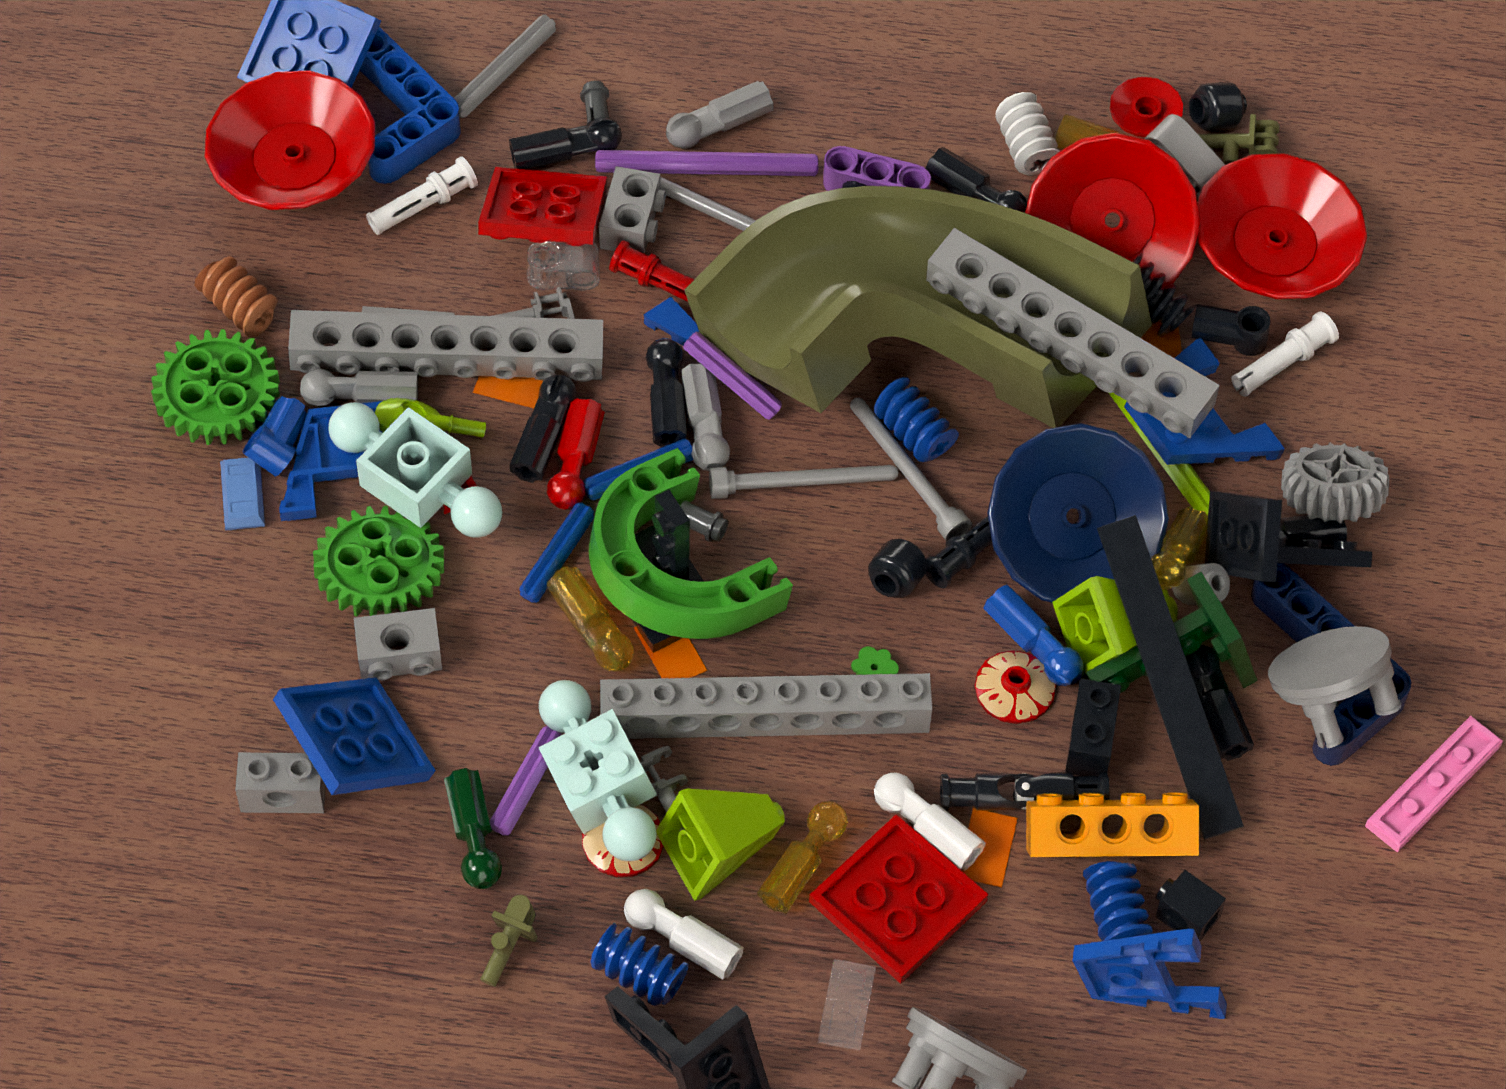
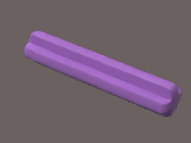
(732, 375)
(522, 785)

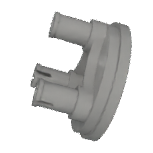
(1332, 669)
(953, 1056)

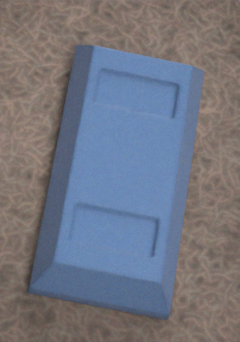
(242, 494)

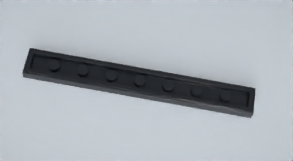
(1170, 677)

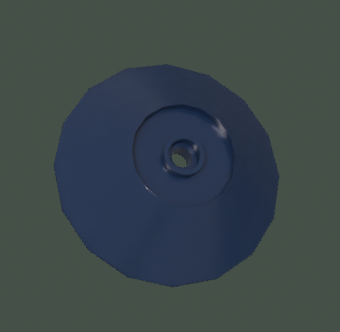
(1063, 471)

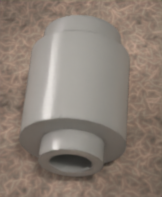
(1214, 574)

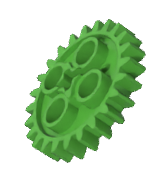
(215, 387)
(378, 562)

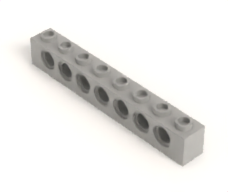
(1063, 314)
(432, 332)
(770, 705)

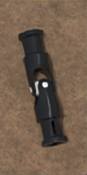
(984, 794)

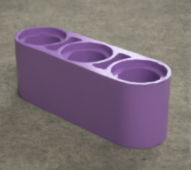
(871, 169)

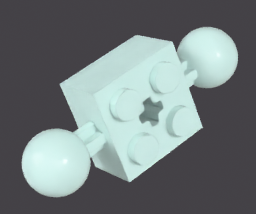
(415, 468)
(597, 771)

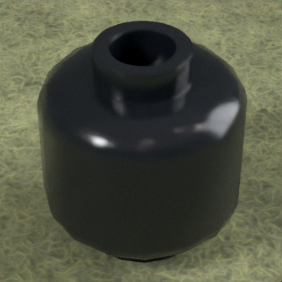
(1217, 106)
(897, 568)

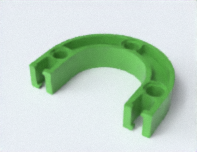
(655, 597)

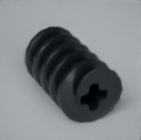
(1160, 300)

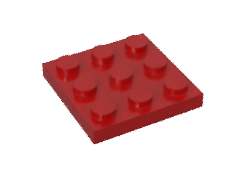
(542, 206)
(898, 898)

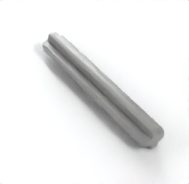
(504, 64)

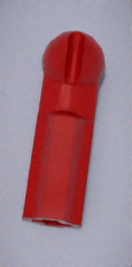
(575, 450)

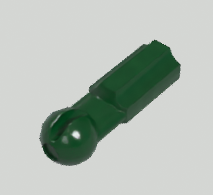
(471, 822)

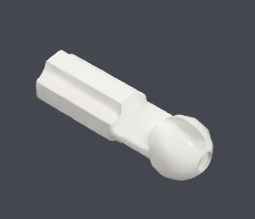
(949, 836)
(686, 935)

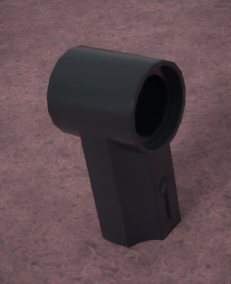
(1232, 327)

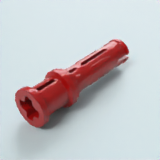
(648, 270)

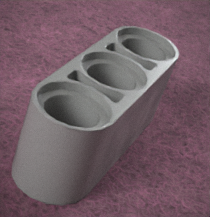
(1188, 148)

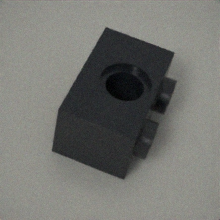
(1093, 728)

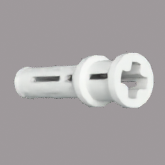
(437, 188)
(1298, 345)

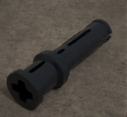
(958, 554)

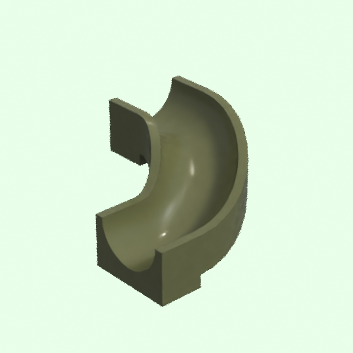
(850, 266)

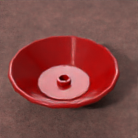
(287, 116)
(1124, 178)
(1286, 201)

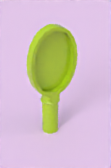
(392, 408)

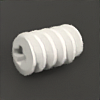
(1026, 132)

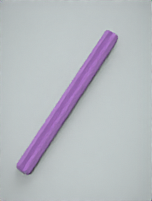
(708, 162)

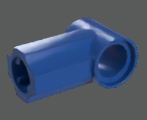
(273, 441)

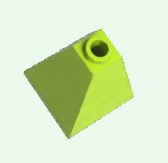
(1097, 622)
(717, 835)

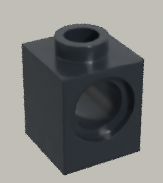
(1189, 904)

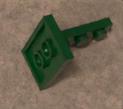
(1192, 630)

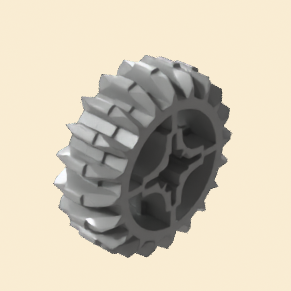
(1335, 482)

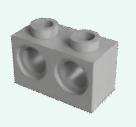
(631, 209)

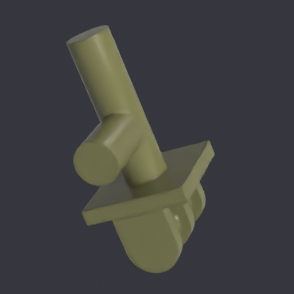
(1259, 140)
(516, 922)

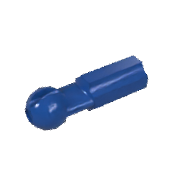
(1032, 634)

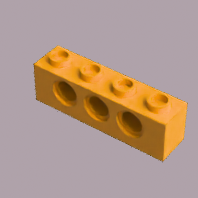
(1176, 837)

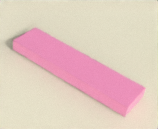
(1433, 783)

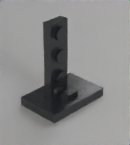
(1247, 543)
(668, 549)
(716, 1059)

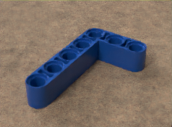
(429, 111)

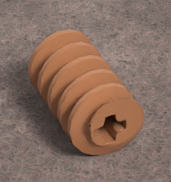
(237, 295)

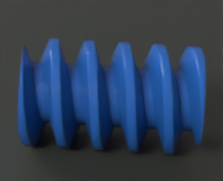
(913, 421)
(1116, 901)
(637, 966)

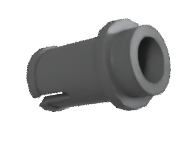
(595, 99)
(706, 523)

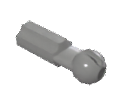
(721, 114)
(322, 387)
(704, 417)

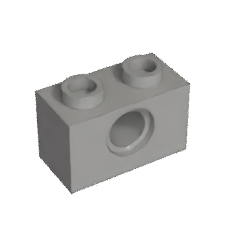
(381, 632)
(278, 783)

